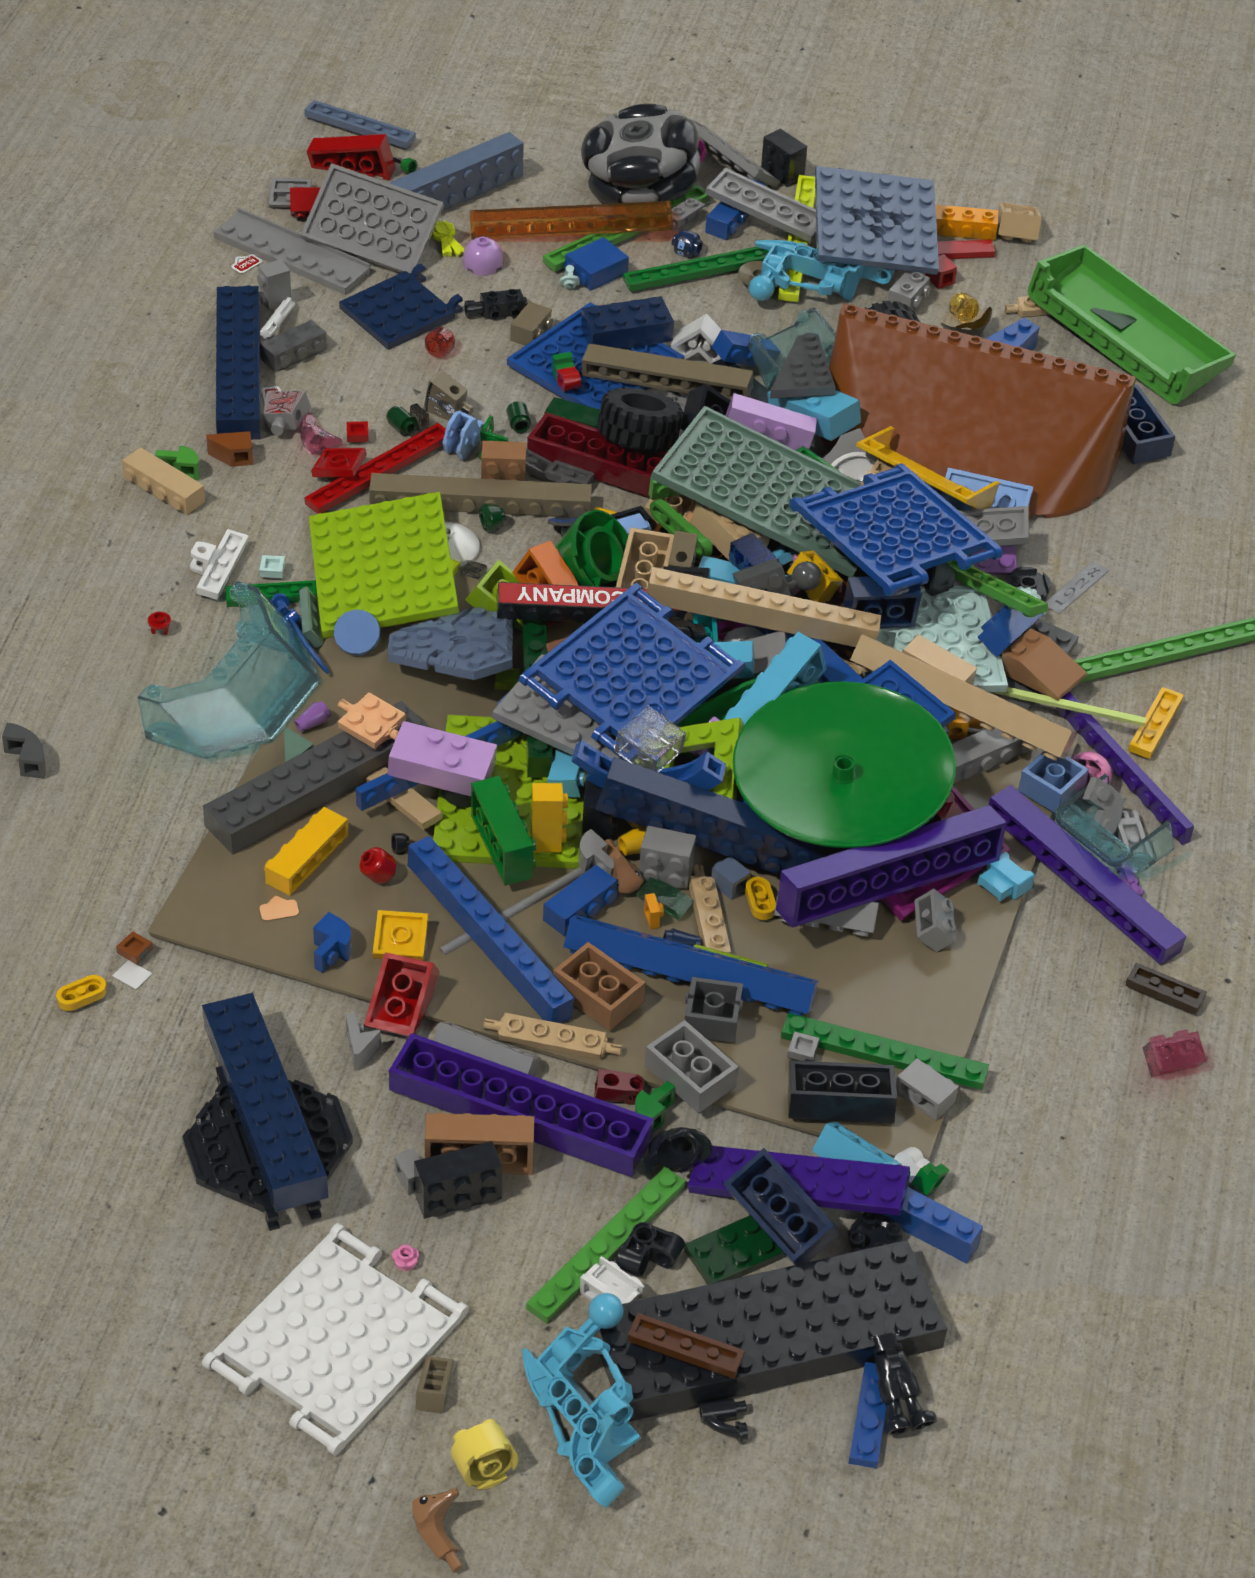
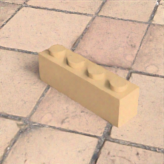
(163, 481)

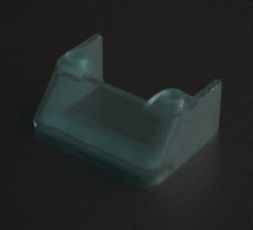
(1077, 819)

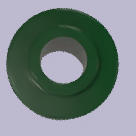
(518, 416)
(401, 420)

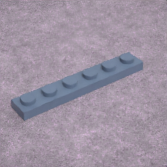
(359, 124)

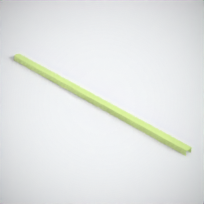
(1074, 706)

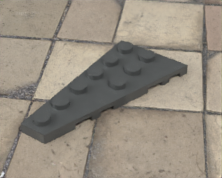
(804, 370)

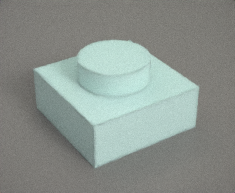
(272, 566)

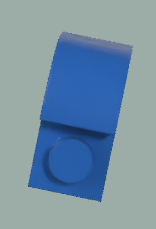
(334, 941)

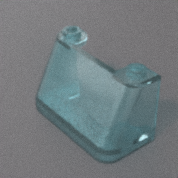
(771, 351)

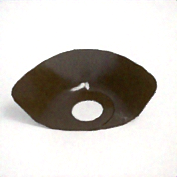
(977, 326)

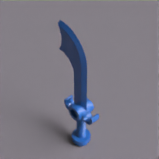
(282, 602)

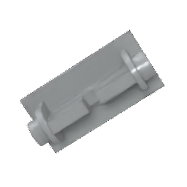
(685, 212)

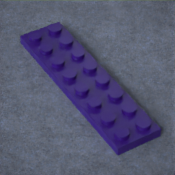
(825, 1180)

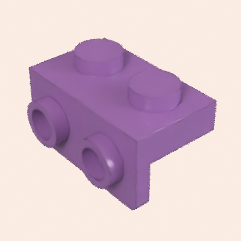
(1000, 566)

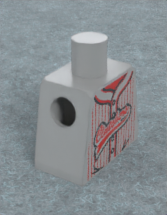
(285, 410)

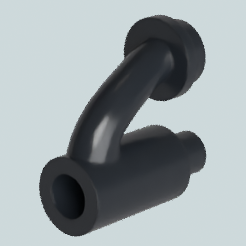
(724, 1409)

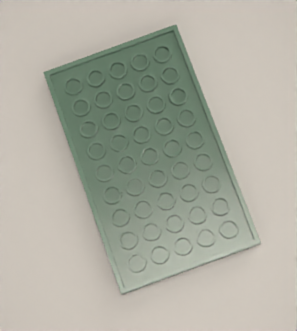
(752, 482)

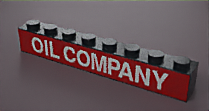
(556, 602)

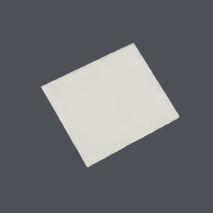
(132, 974)

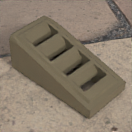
(434, 1385)

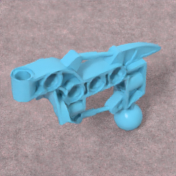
(835, 276)
(610, 1412)

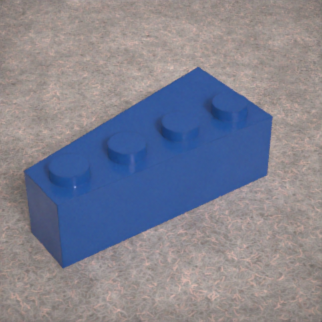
(1020, 334)

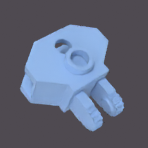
(462, 434)

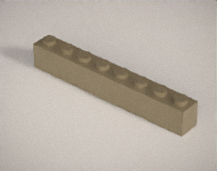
(663, 371)

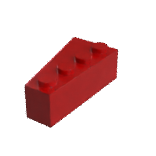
(358, 153)

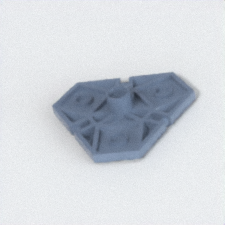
(456, 644)

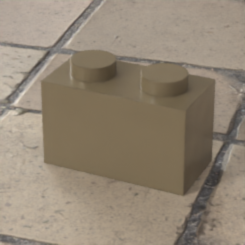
(530, 323)

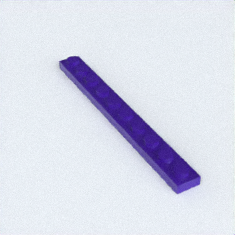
(1129, 771)

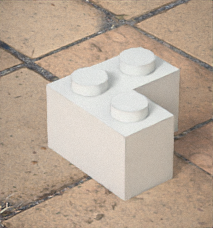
(696, 338)

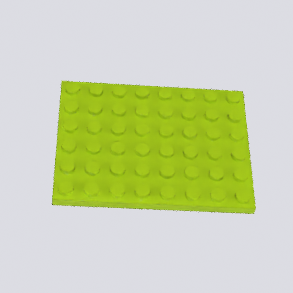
(384, 561)
(457, 831)

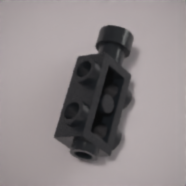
(497, 301)

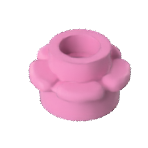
(405, 1263)

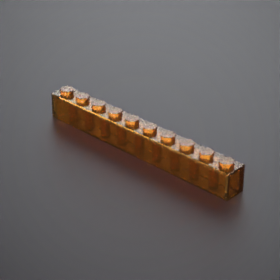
(571, 220)

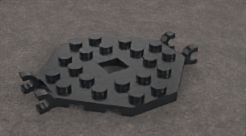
(224, 1158)

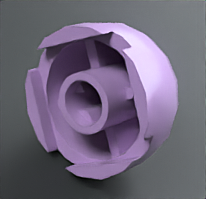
(483, 256)

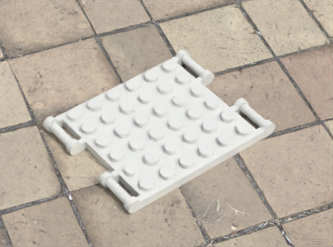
(336, 1339)

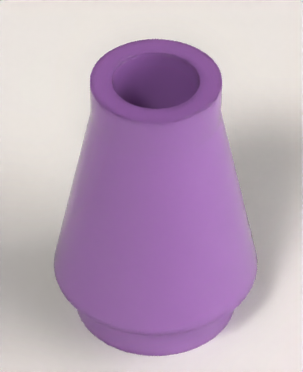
(313, 716)

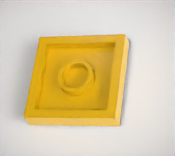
(400, 934)

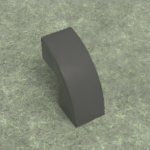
(26, 744)

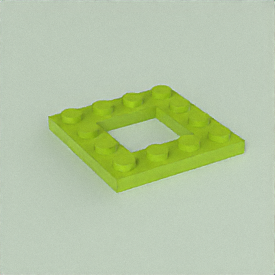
(723, 737)

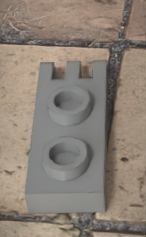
(1130, 828)

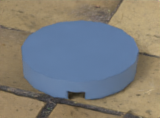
(357, 632)

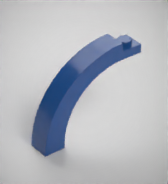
(702, 772)

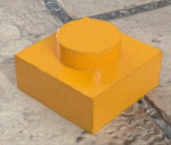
(653, 911)

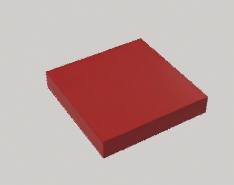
(339, 462)

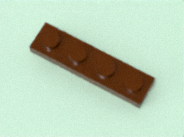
(685, 1345)

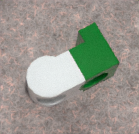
(923, 1173)

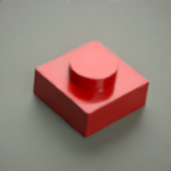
(357, 431)

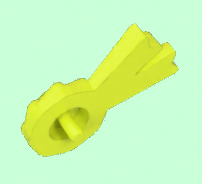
(444, 233)

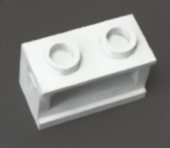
(609, 1278)

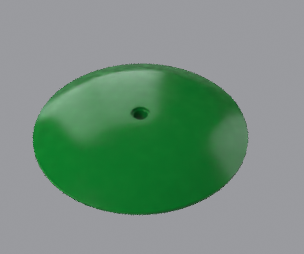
(844, 764)

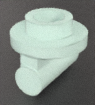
(569, 280)

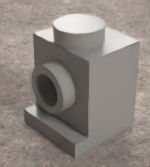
(405, 1169)

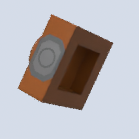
(134, 947)

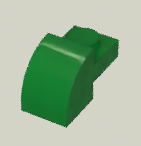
(656, 1103)

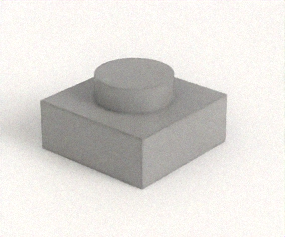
(803, 1047)

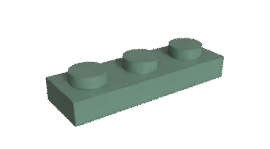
(310, 617)

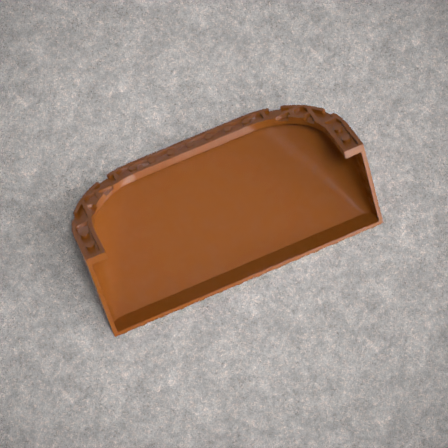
(984, 406)

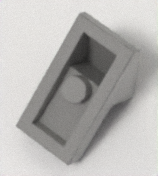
(362, 1044)

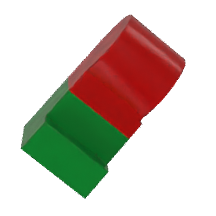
(565, 371)

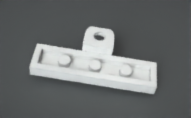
(217, 563)

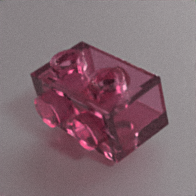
(1174, 1053)

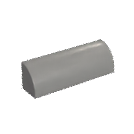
(486, 1048)

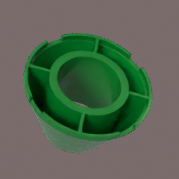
(594, 549)

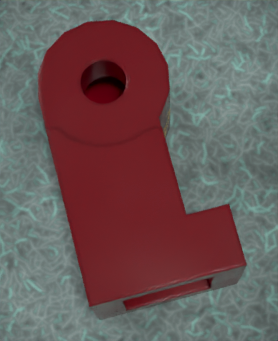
(618, 1086)

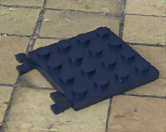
(399, 308)

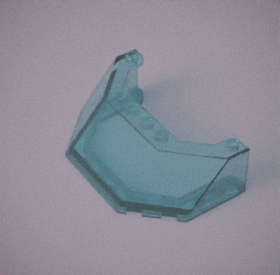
(246, 693)

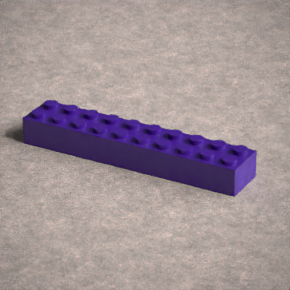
(891, 867)
(562, 1116)

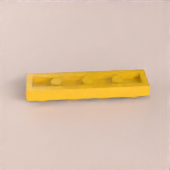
(1157, 722)

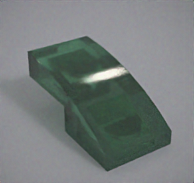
(672, 899)

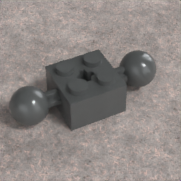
(772, 578)

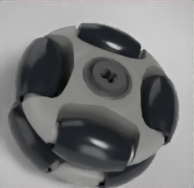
(642, 155)

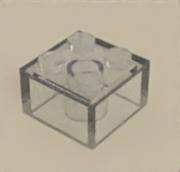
(650, 740)

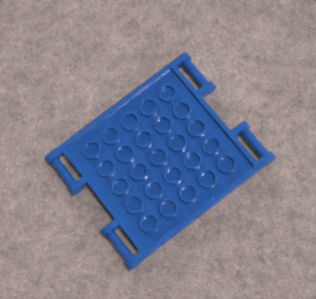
(896, 528)
(631, 661)

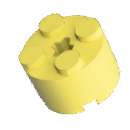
(483, 1454)

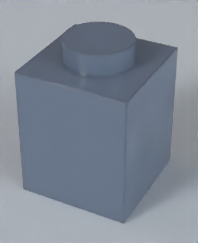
(730, 877)

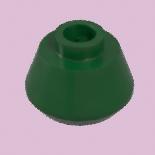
(491, 517)

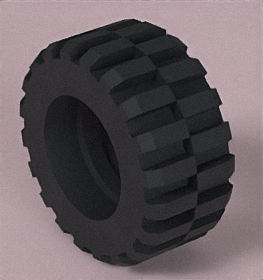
(640, 419)

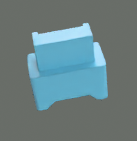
(1006, 879)

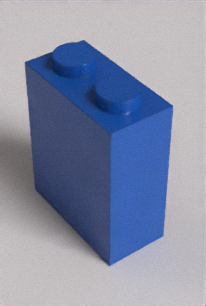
(597, 263)

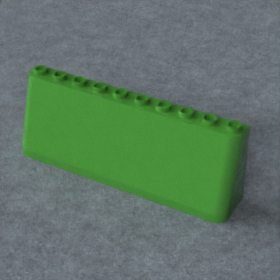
(1157, 349)

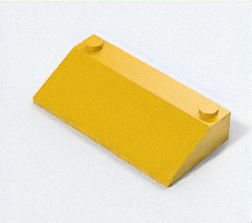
(879, 446)

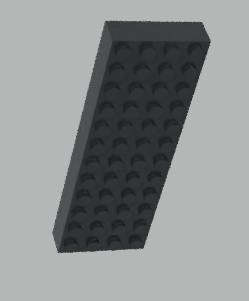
(787, 1320)

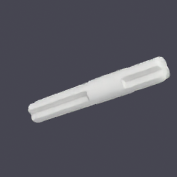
(277, 318)

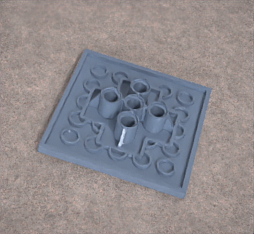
(876, 220)

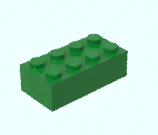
(502, 830)

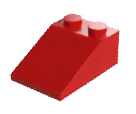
(401, 994)

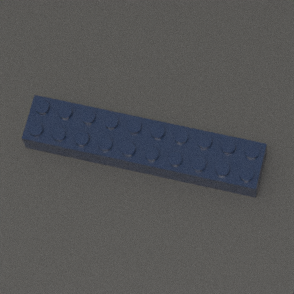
(238, 360)
(715, 819)
(265, 1102)

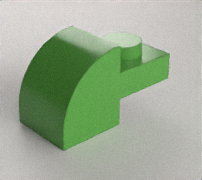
(184, 460)

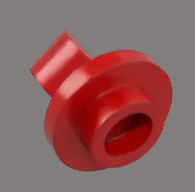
(159, 621)

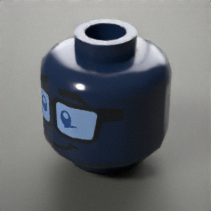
(687, 244)

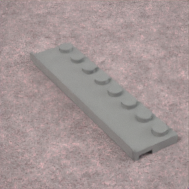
(301, 256)

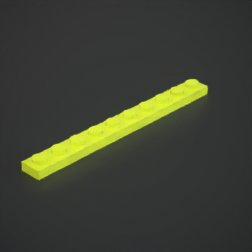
(805, 194)

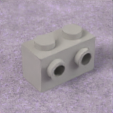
(910, 289)
(935, 920)

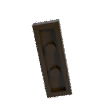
(1166, 988)

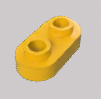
(763, 902)
(79, 992)

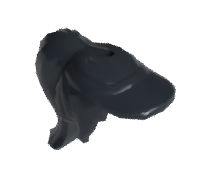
(676, 1150)

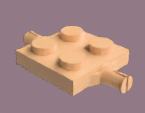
(371, 720)

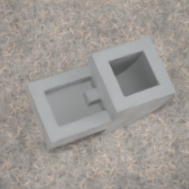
(594, 852)

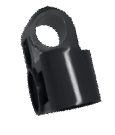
(661, 1248)

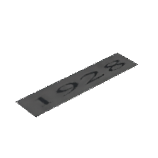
(1076, 587)

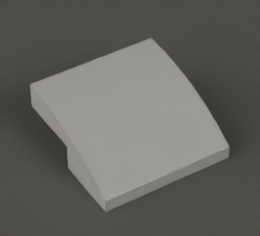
(280, 190)

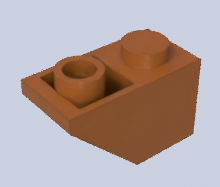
(231, 448)

